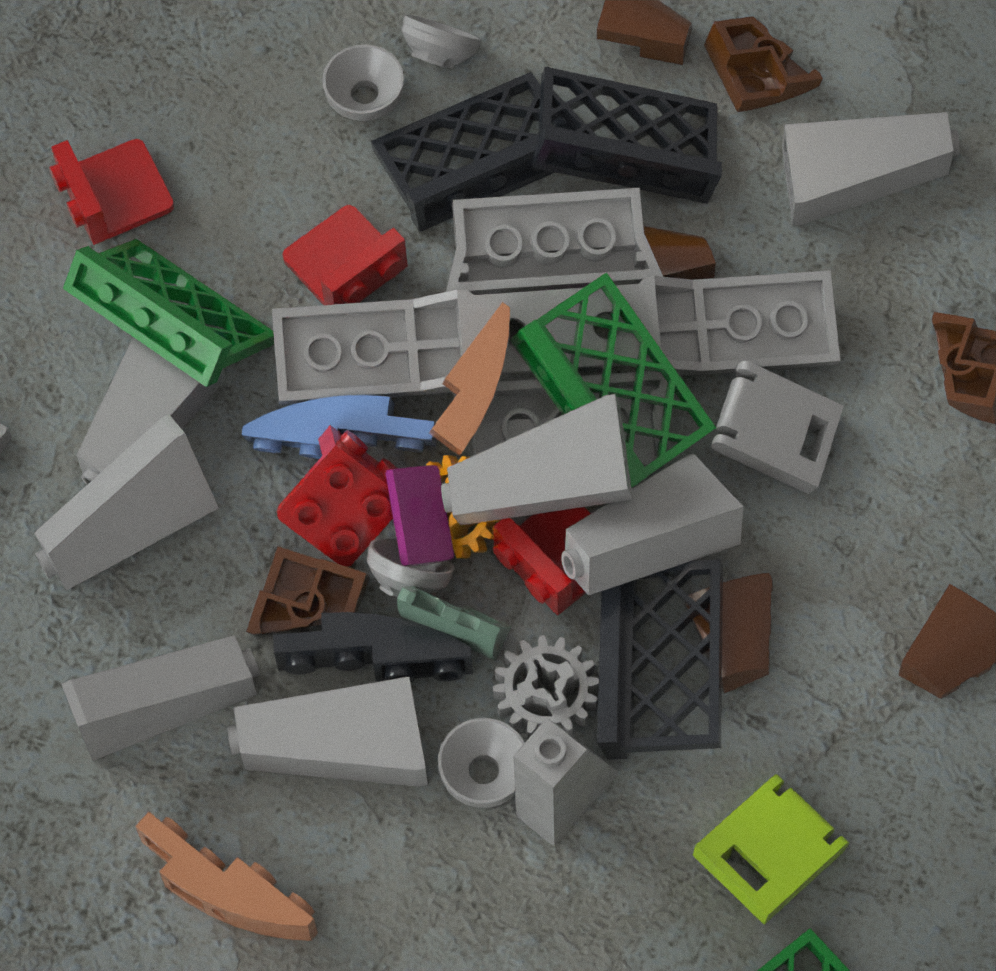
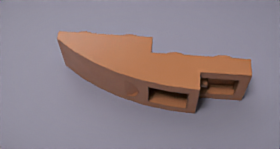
(237, 896)

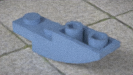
(363, 415)

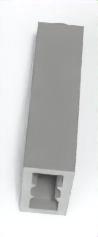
(862, 160)
(139, 396)
(547, 469)
(127, 507)
(669, 522)
(159, 694)
(335, 734)
(557, 781)

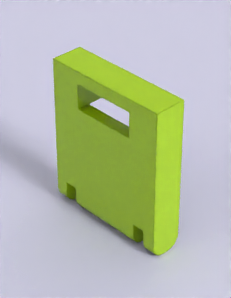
(776, 837)

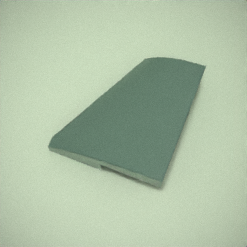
(464, 623)

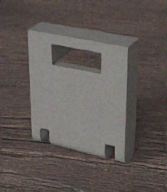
(771, 426)

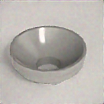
(438, 42)
(358, 68)
(387, 568)
(473, 742)

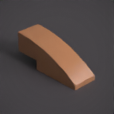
(474, 383)

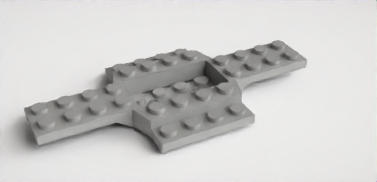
(532, 259)

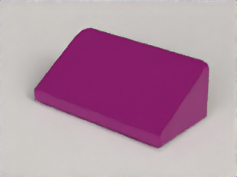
(419, 515)

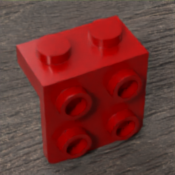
(111, 188)
(346, 257)
(340, 499)
(536, 553)

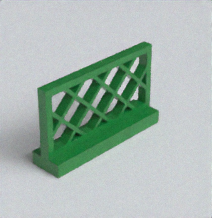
(168, 328)
(569, 391)

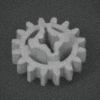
(562, 677)

